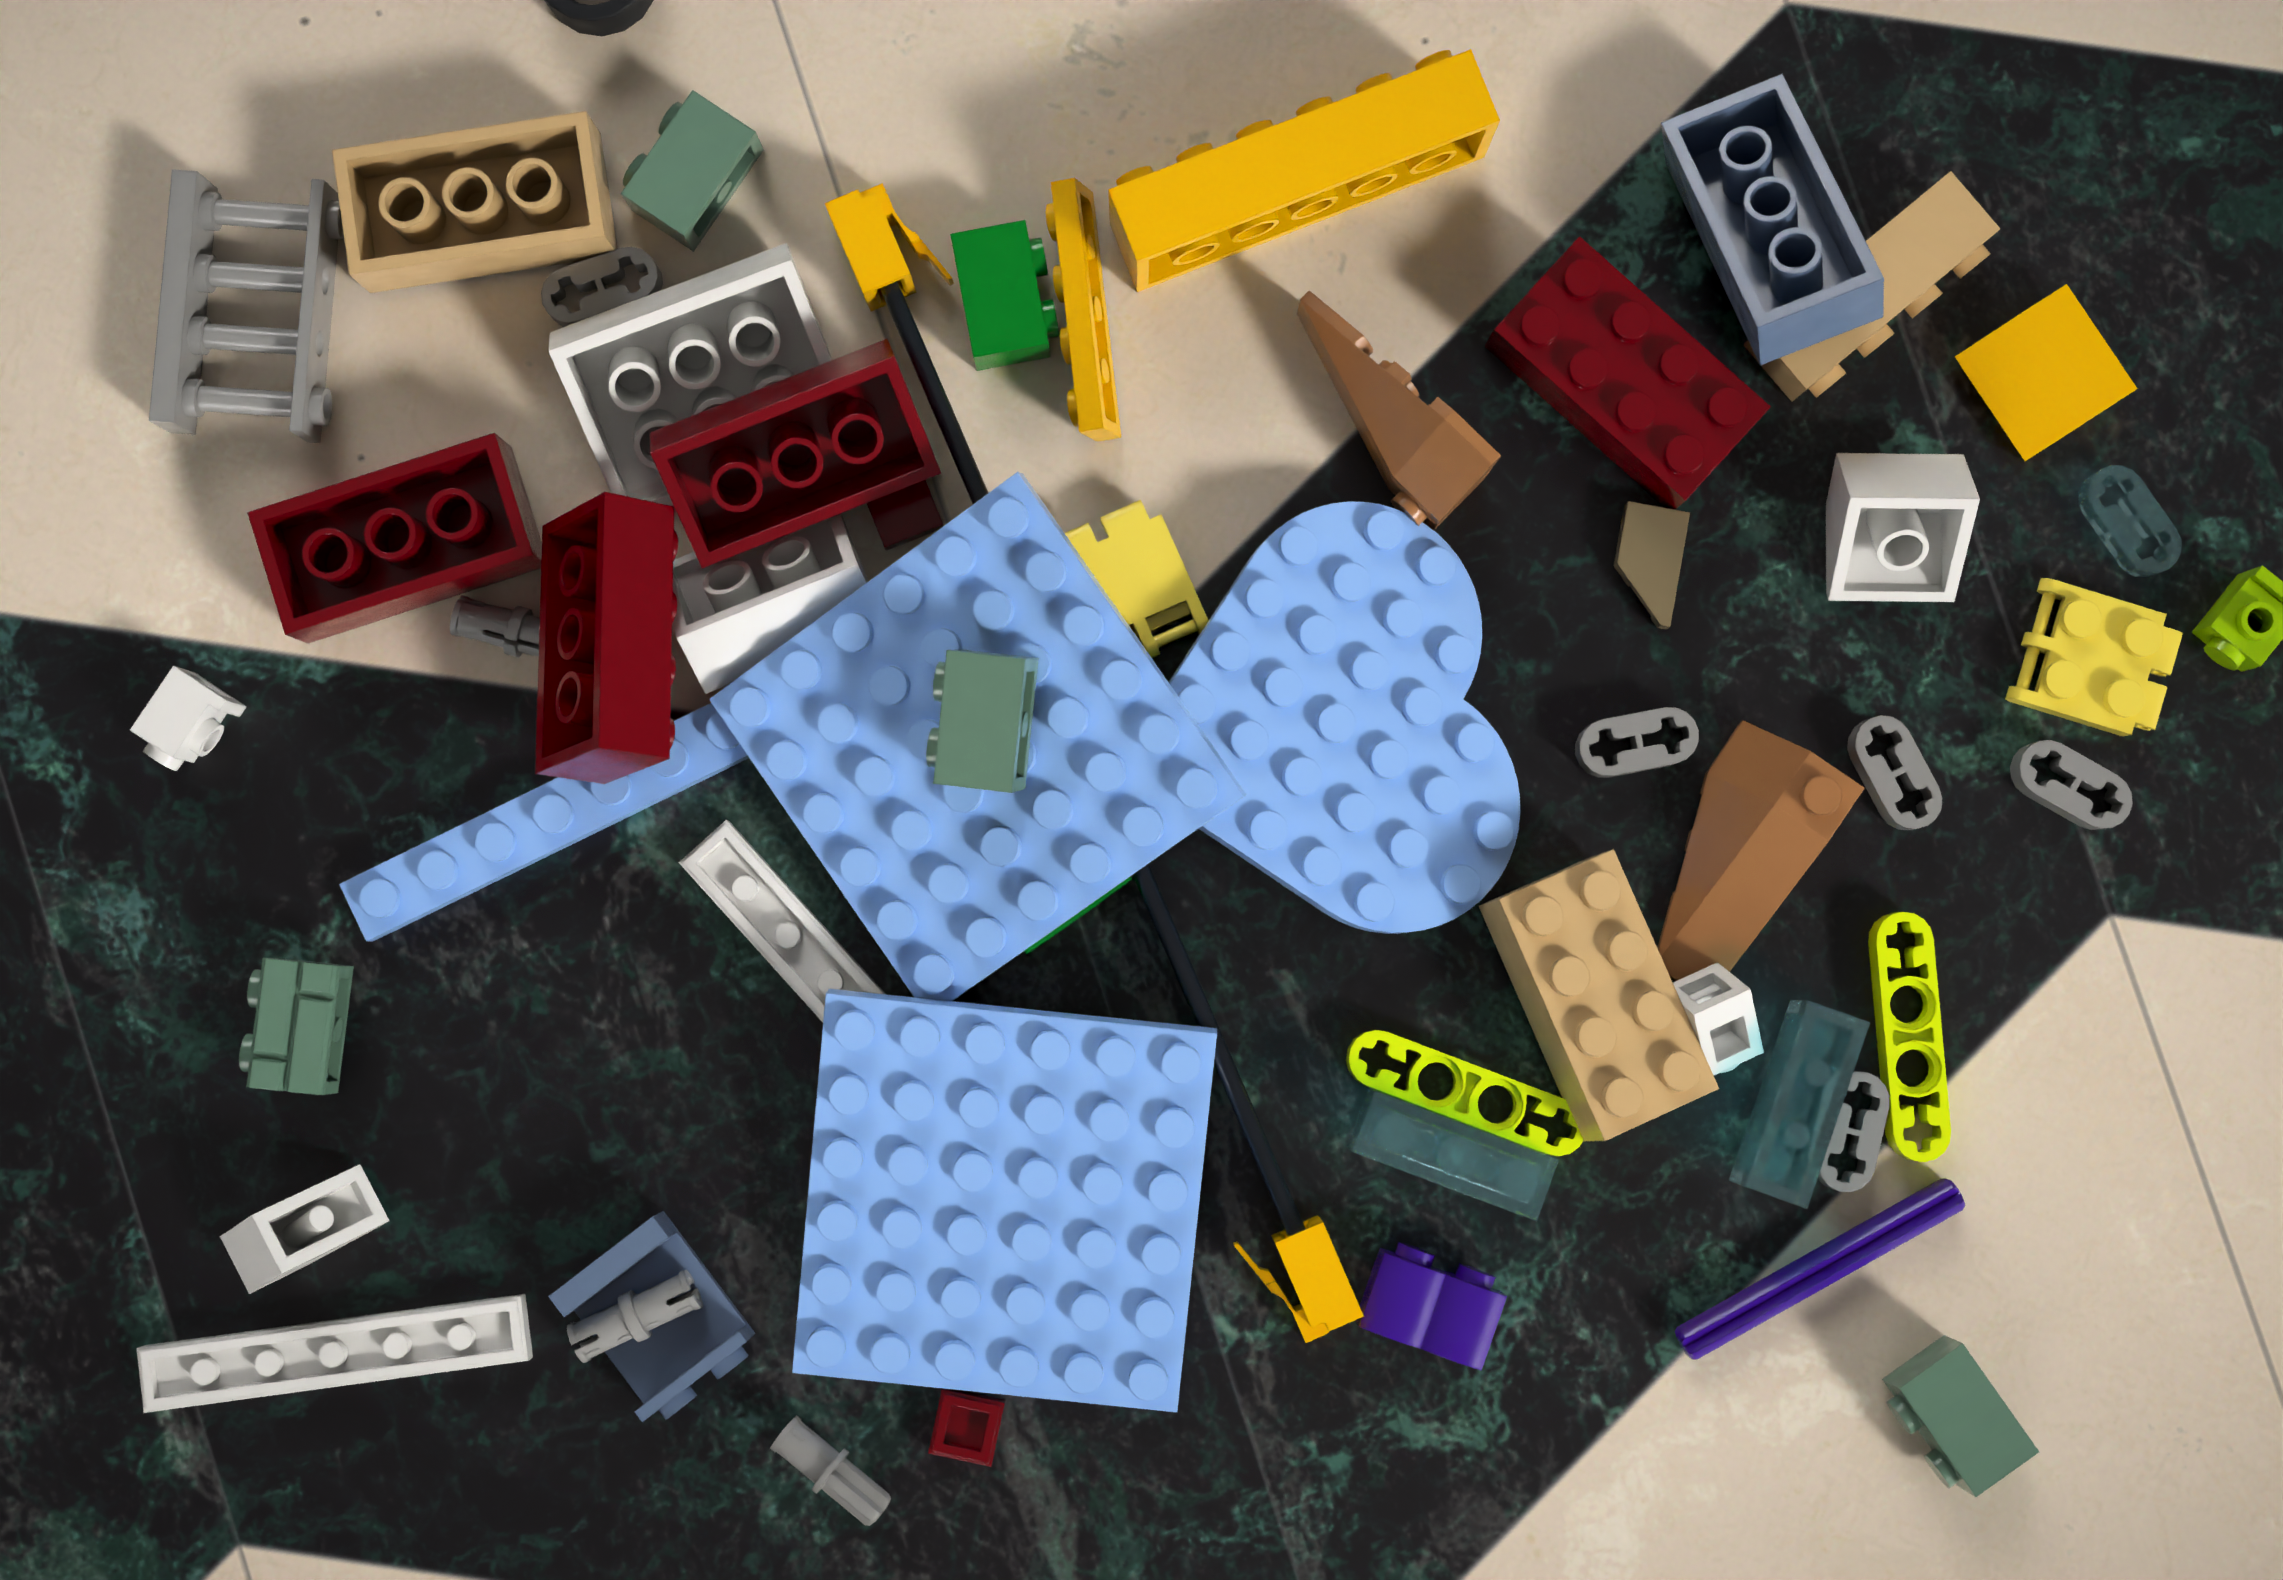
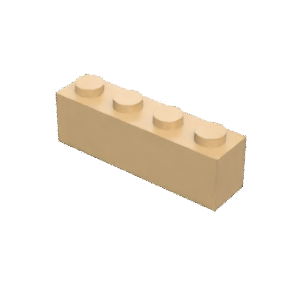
(1913, 252)

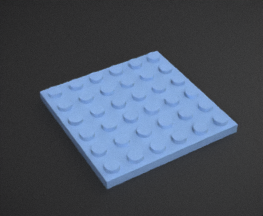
(962, 873)
(1003, 1200)

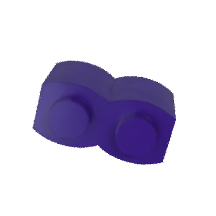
(1431, 1306)

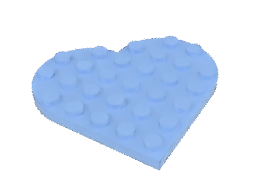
(1347, 721)

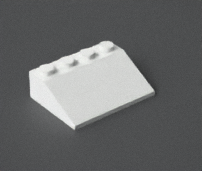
(681, 357)

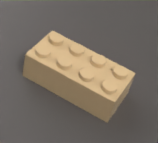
(474, 202)
(1599, 997)

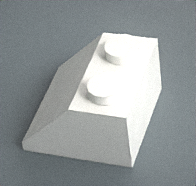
(1898, 526)

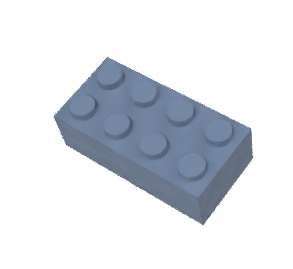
(1773, 220)

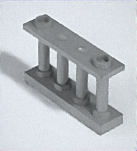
(193, 272)

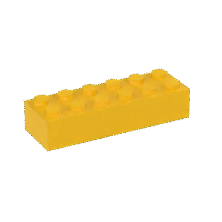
(1302, 168)

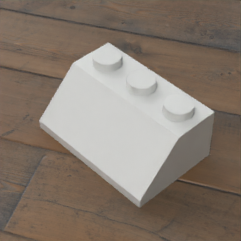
(760, 598)

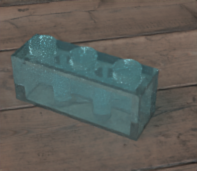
(1799, 1102)
(1452, 1154)

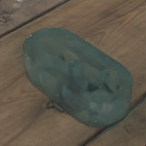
(2141, 512)

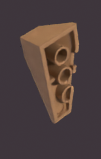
(1419, 448)
(1753, 838)

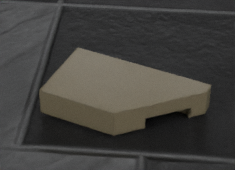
(1651, 556)

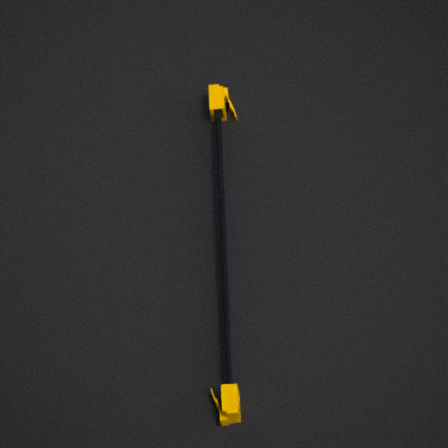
(1307, 1252)

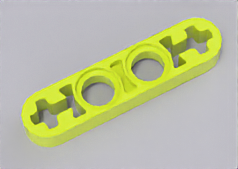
(1921, 1035)
(1463, 1098)

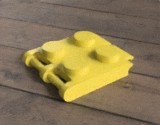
(1142, 574)
(2096, 660)

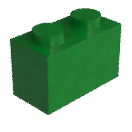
(1002, 294)

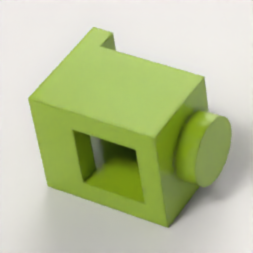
(2226, 626)

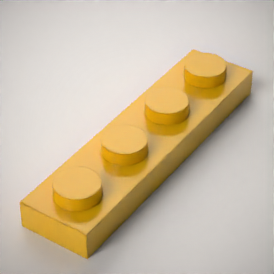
(1081, 289)

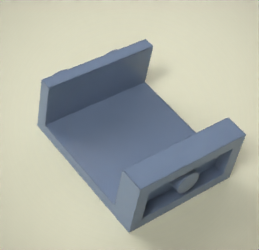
(678, 1350)

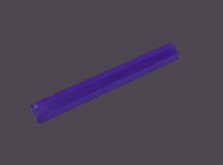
(1819, 1268)

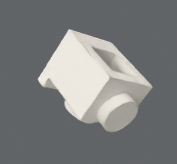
(184, 718)
(1721, 1016)

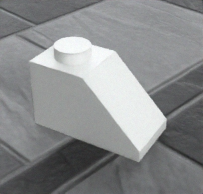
(303, 1228)

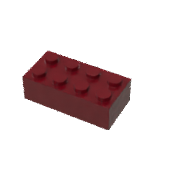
(1626, 375)
(793, 453)
(397, 539)
(606, 639)

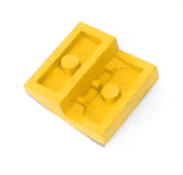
(2045, 372)

